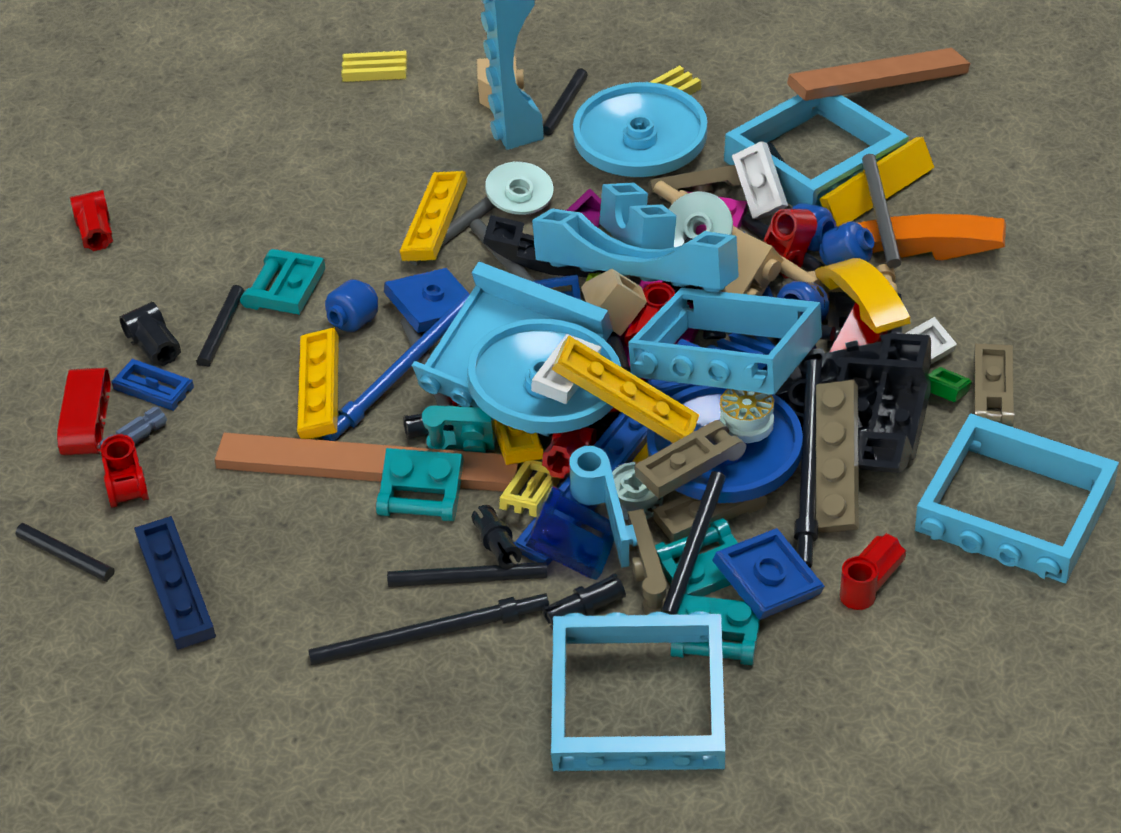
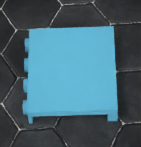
(493, 303)

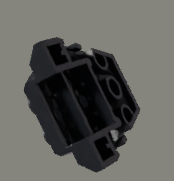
(890, 394)

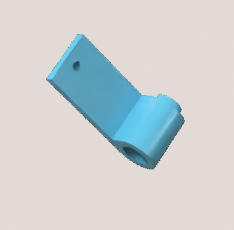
(594, 484)

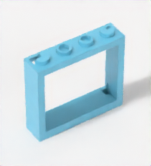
(838, 109)
(658, 358)
(1033, 454)
(637, 751)

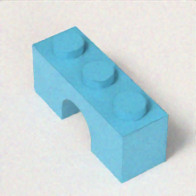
(634, 222)

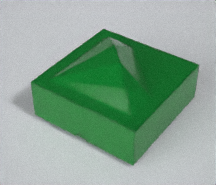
(949, 384)

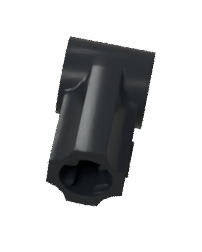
(150, 332)

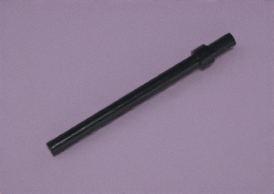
(806, 526)
(507, 610)

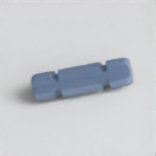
(142, 426)

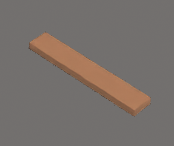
(877, 74)

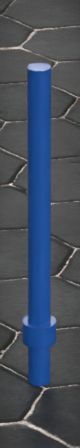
(354, 411)

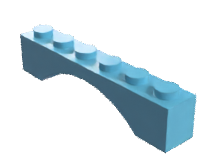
(515, 113)
(573, 240)

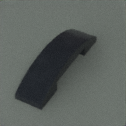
(510, 242)

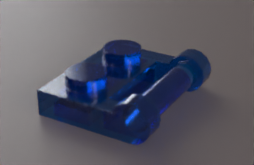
(568, 542)

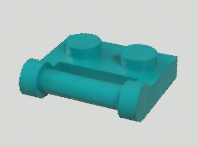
(292, 286)
(472, 428)
(420, 473)
(705, 576)
(737, 624)

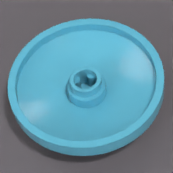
(640, 129)
(503, 373)

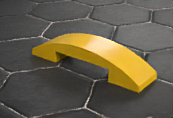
(869, 288)

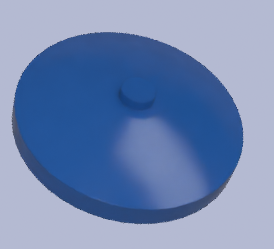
(761, 467)

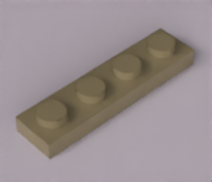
(837, 456)

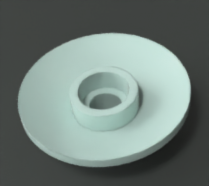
(519, 188)
(699, 209)

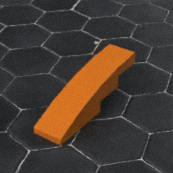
(942, 234)

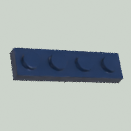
(174, 583)

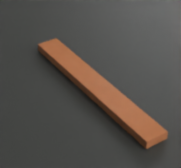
(345, 460)

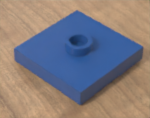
(425, 296)
(768, 573)

